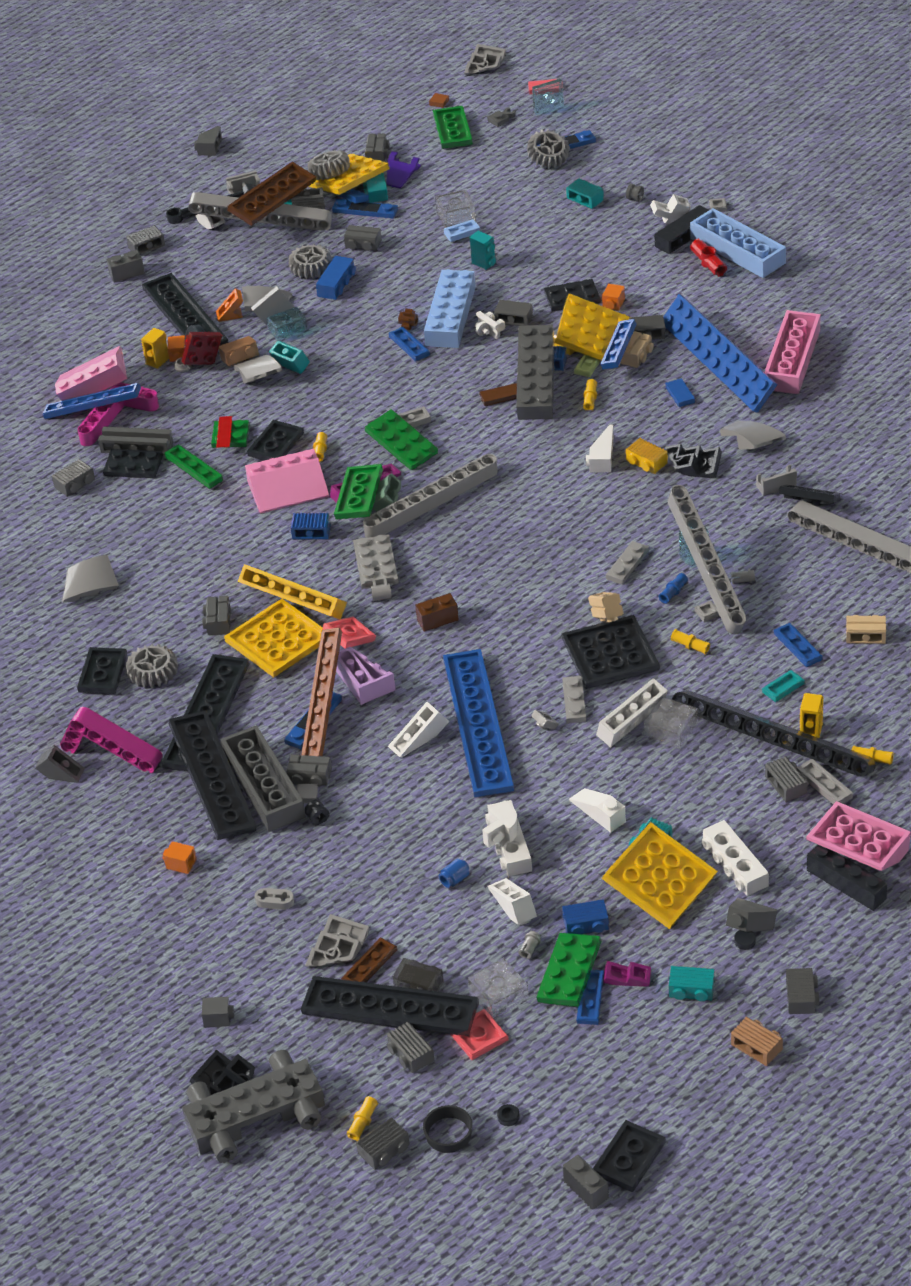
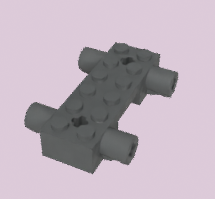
(287, 1090)

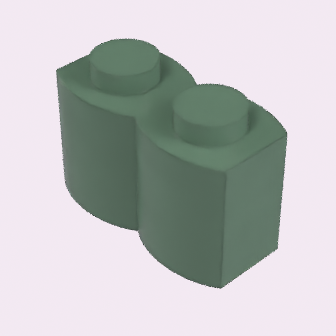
(387, 492)

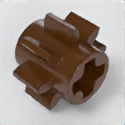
(408, 319)

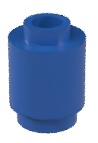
(454, 873)

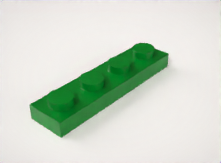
(194, 466)

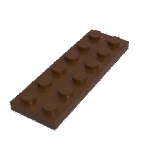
(271, 193)

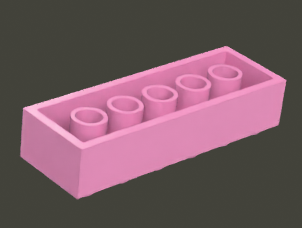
(793, 350)

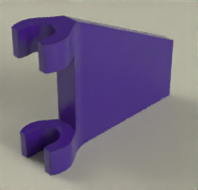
(400, 171)

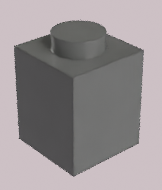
(217, 1012)

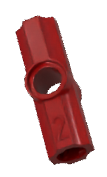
(708, 257)

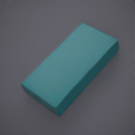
(783, 686)

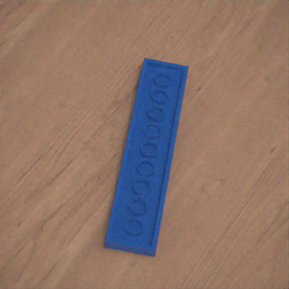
(719, 353)
(478, 723)

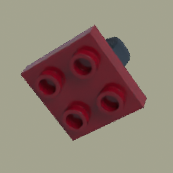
(200, 346)

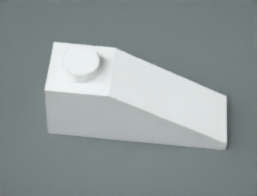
(601, 452)
(419, 730)
(601, 808)
(514, 901)

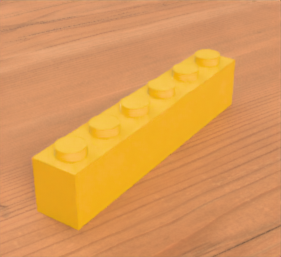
(292, 591)

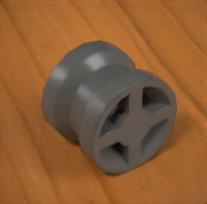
(634, 192)

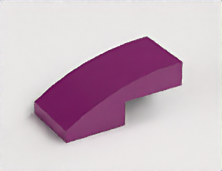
(630, 975)

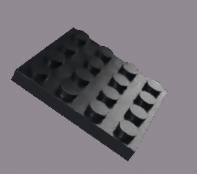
(610, 651)

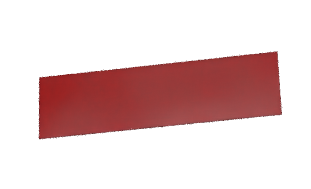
(224, 431)

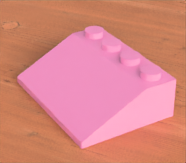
(93, 375)
(286, 481)
(861, 837)

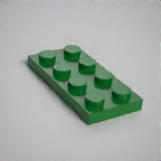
(452, 127)
(401, 439)
(358, 491)
(569, 969)

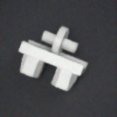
(488, 325)

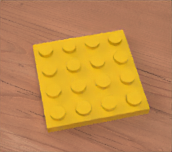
(360, 170)
(587, 326)
(276, 637)
(659, 875)

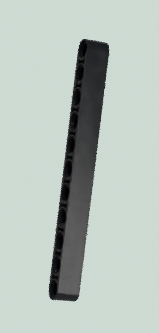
(781, 734)

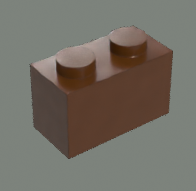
(437, 612)

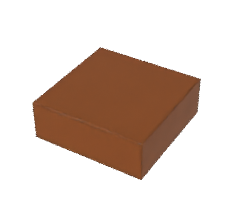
(439, 100)

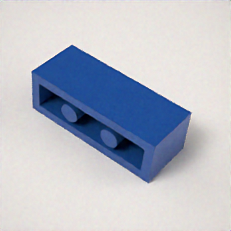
(335, 277)

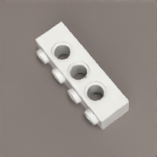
(630, 713)
(514, 854)
(735, 858)

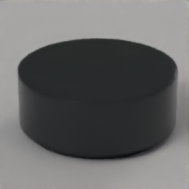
(745, 940)
(508, 1115)

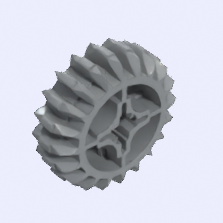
(550, 144)
(329, 164)
(309, 261)
(152, 665)

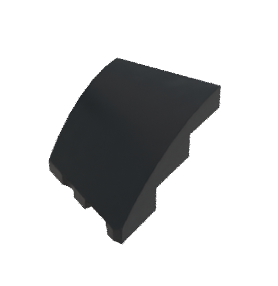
(694, 460)
(222, 1073)

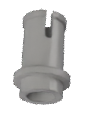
(745, 576)
(532, 939)

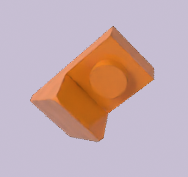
(230, 307)

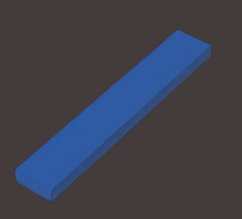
(91, 400)

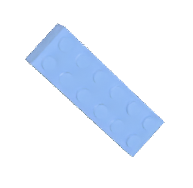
(738, 242)
(449, 308)

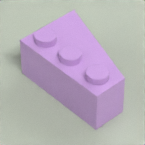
(363, 677)

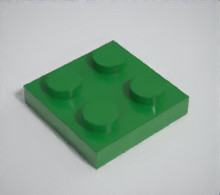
(239, 433)

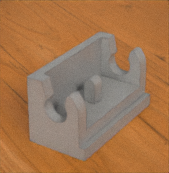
(237, 182)
(773, 483)

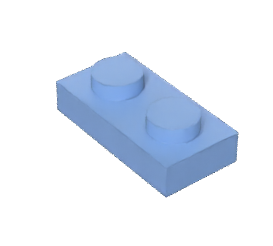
(461, 230)

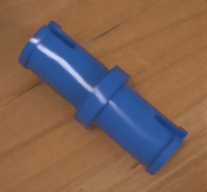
(673, 588)

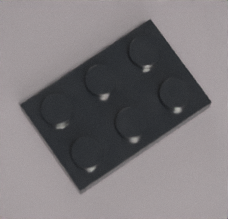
(558, 294)
(275, 441)
(132, 463)
(809, 494)
(102, 670)
(629, 1155)

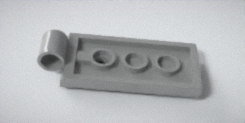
(376, 565)

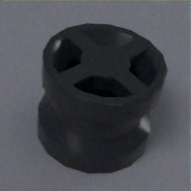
(317, 812)

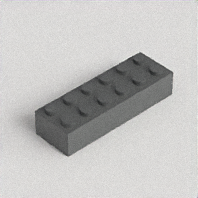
(535, 372)
(263, 778)

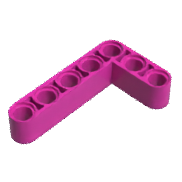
(103, 415)
(112, 738)

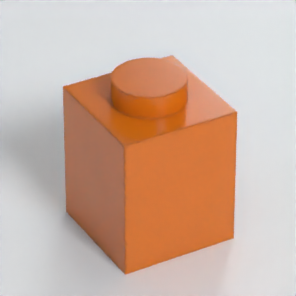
(613, 296)
(176, 347)
(179, 857)

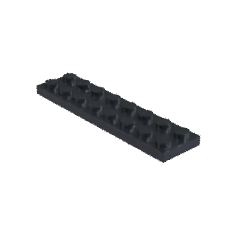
(179, 305)
(212, 695)
(212, 775)
(390, 1005)

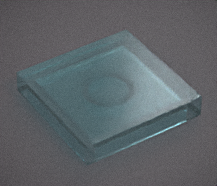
(548, 96)

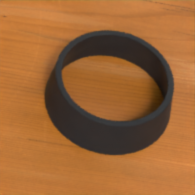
(443, 1112)

